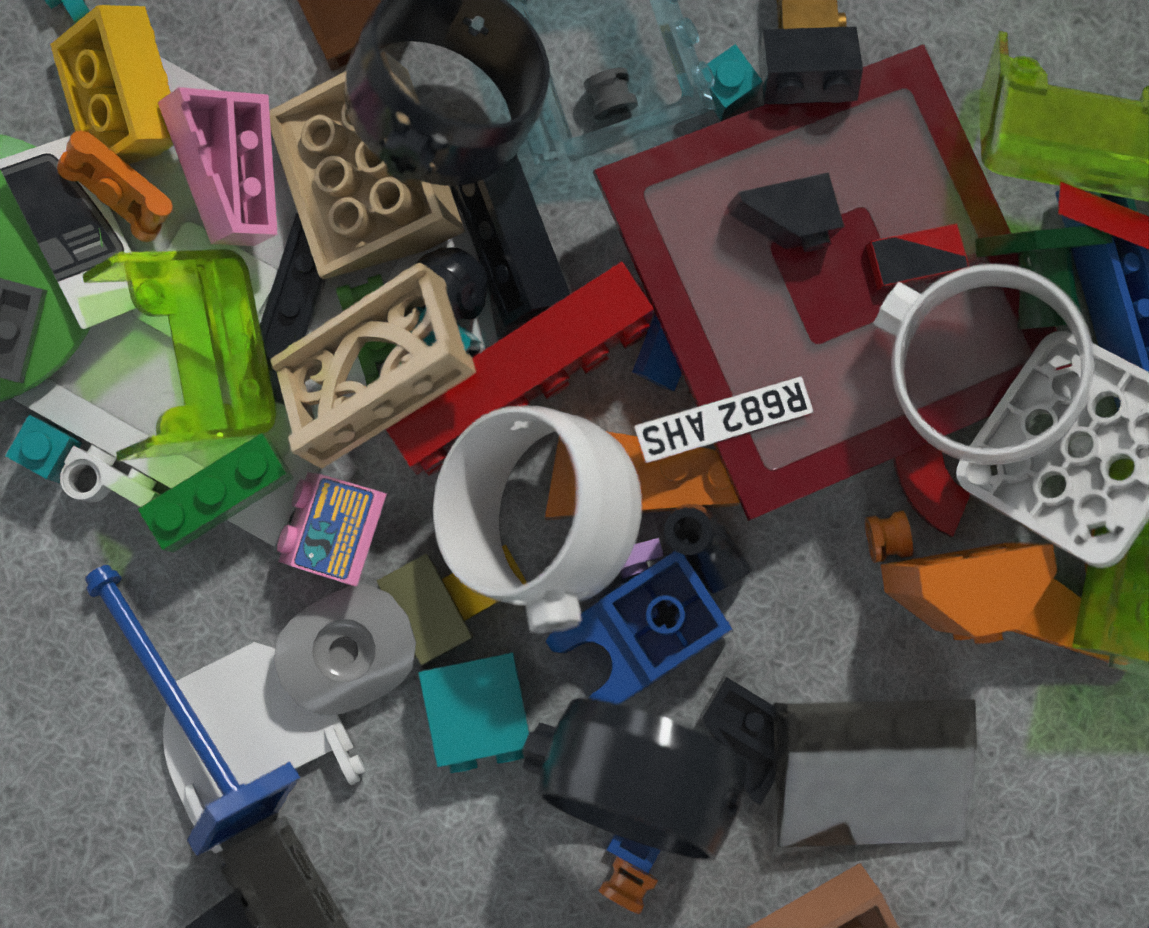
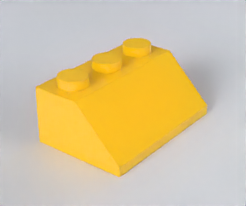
(115, 80)

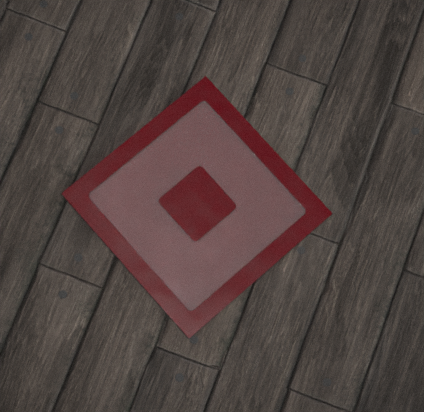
(764, 314)

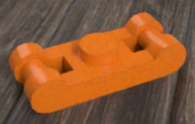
(115, 184)

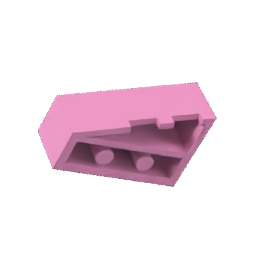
(226, 161)

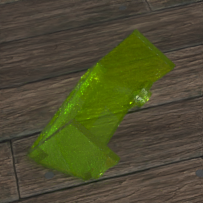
(1061, 131)
(213, 341)

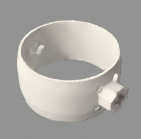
(906, 310)
(470, 501)

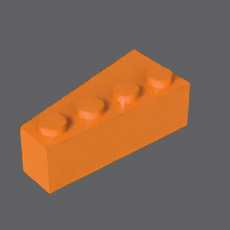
(664, 484)

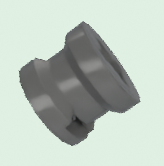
(610, 93)

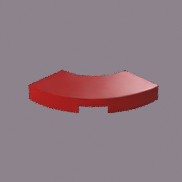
(931, 488)

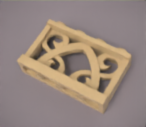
(333, 347)

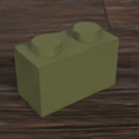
(429, 606)

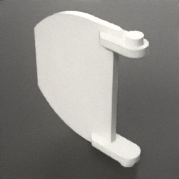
(251, 726)

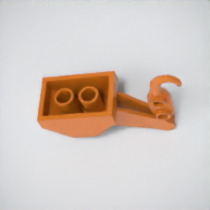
(989, 592)

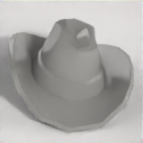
(345, 650)

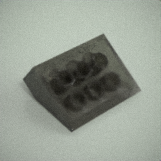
(873, 771)

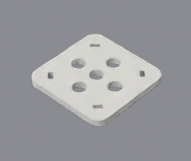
(1090, 494)

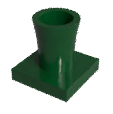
(1048, 255)

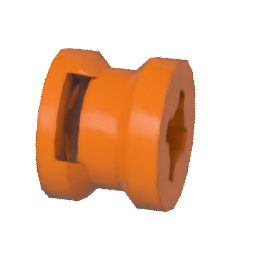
(889, 536)
(625, 889)

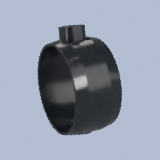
(503, 49)
(638, 777)

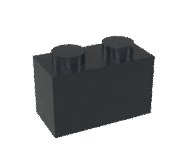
(810, 65)

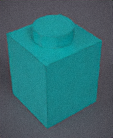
(734, 81)
(41, 448)

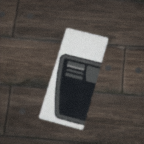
(66, 227)

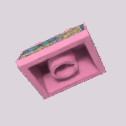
(330, 527)

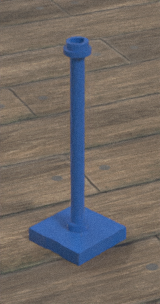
(241, 803)

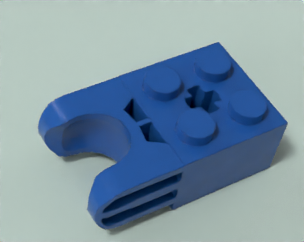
(628, 628)

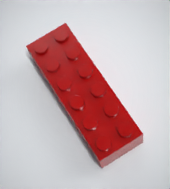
(529, 363)

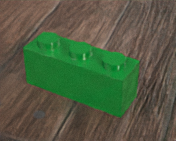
(215, 493)

